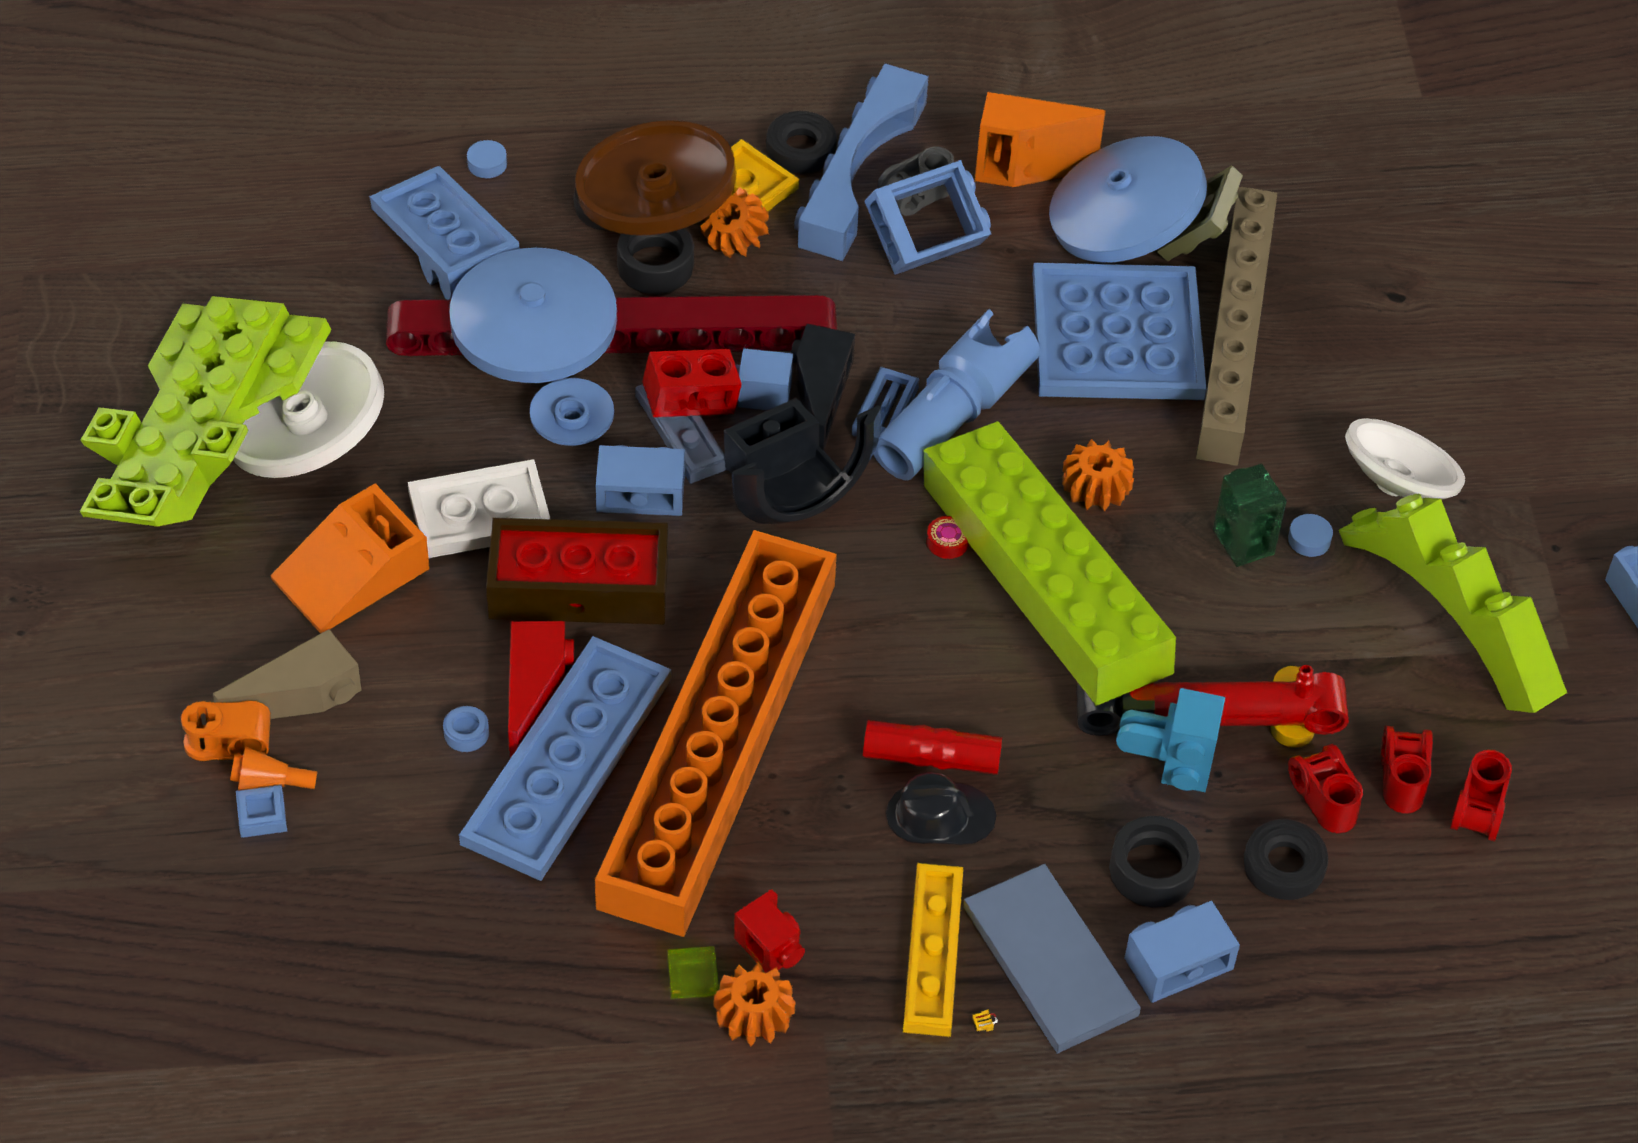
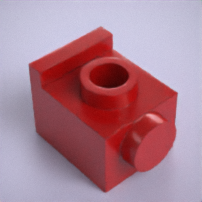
(768, 933)

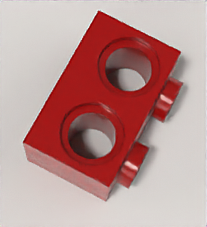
(691, 382)

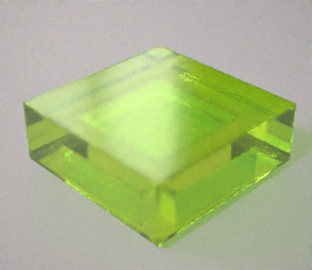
(692, 972)

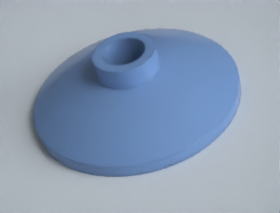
(571, 411)

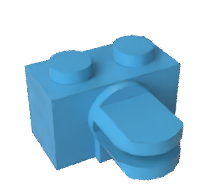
(1182, 739)

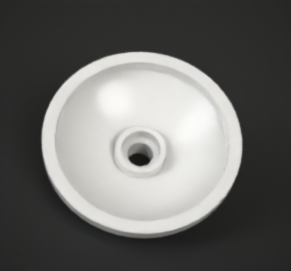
(1403, 460)

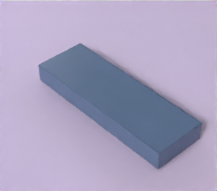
(690, 433)

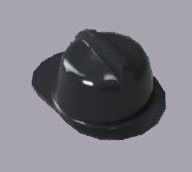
(940, 811)

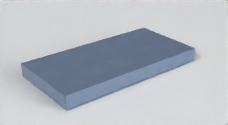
(1051, 958)

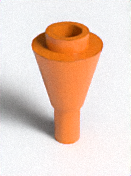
(261, 770)

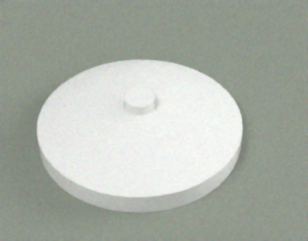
(319, 421)

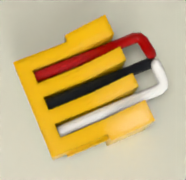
(984, 1021)

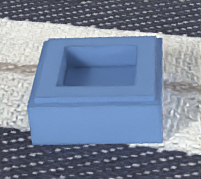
(261, 811)

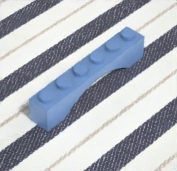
(889, 109)

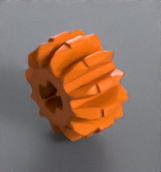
(736, 224)
(1098, 475)
(754, 1004)

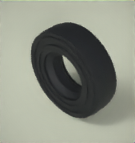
(801, 123)
(1278, 883)

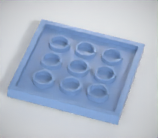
(1118, 331)

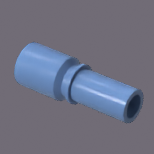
(968, 380)

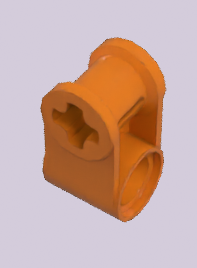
(227, 729)

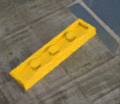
(933, 950)

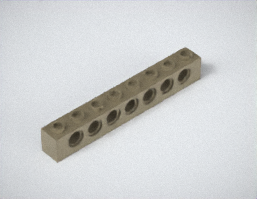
(1237, 327)

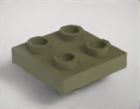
(1212, 217)

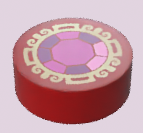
(946, 538)

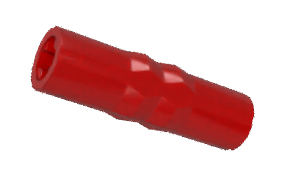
(932, 747)

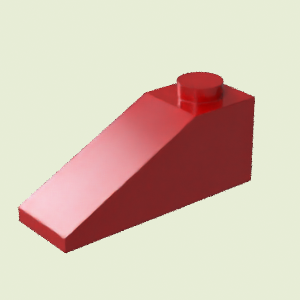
(536, 670)

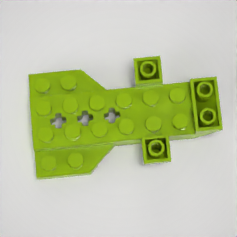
(211, 378)

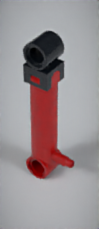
(1310, 701)

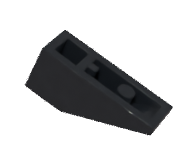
(822, 370)

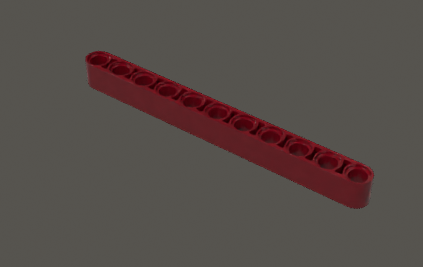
(645, 324)

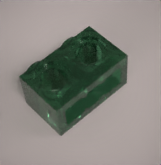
(1249, 514)

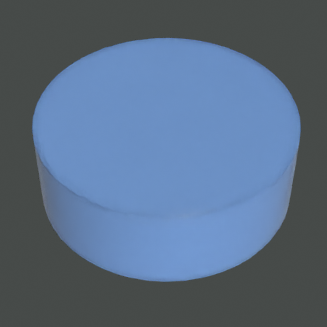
(486, 159)
(1310, 535)
(466, 728)

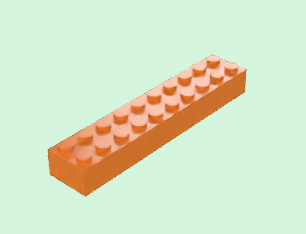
(715, 735)

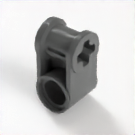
(925, 161)

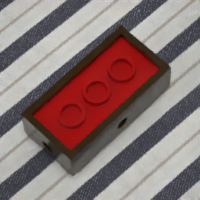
(577, 571)

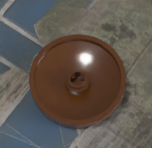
(656, 177)

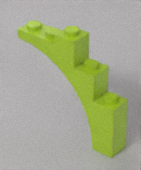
(1464, 582)

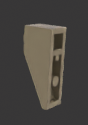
(301, 680)

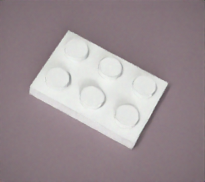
(460, 507)

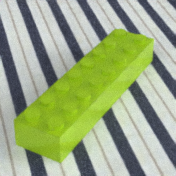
(1049, 563)

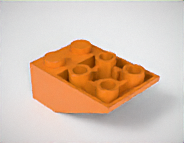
(1033, 139)
(353, 559)

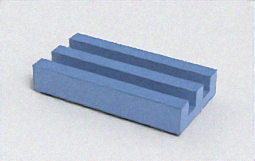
(876, 388)

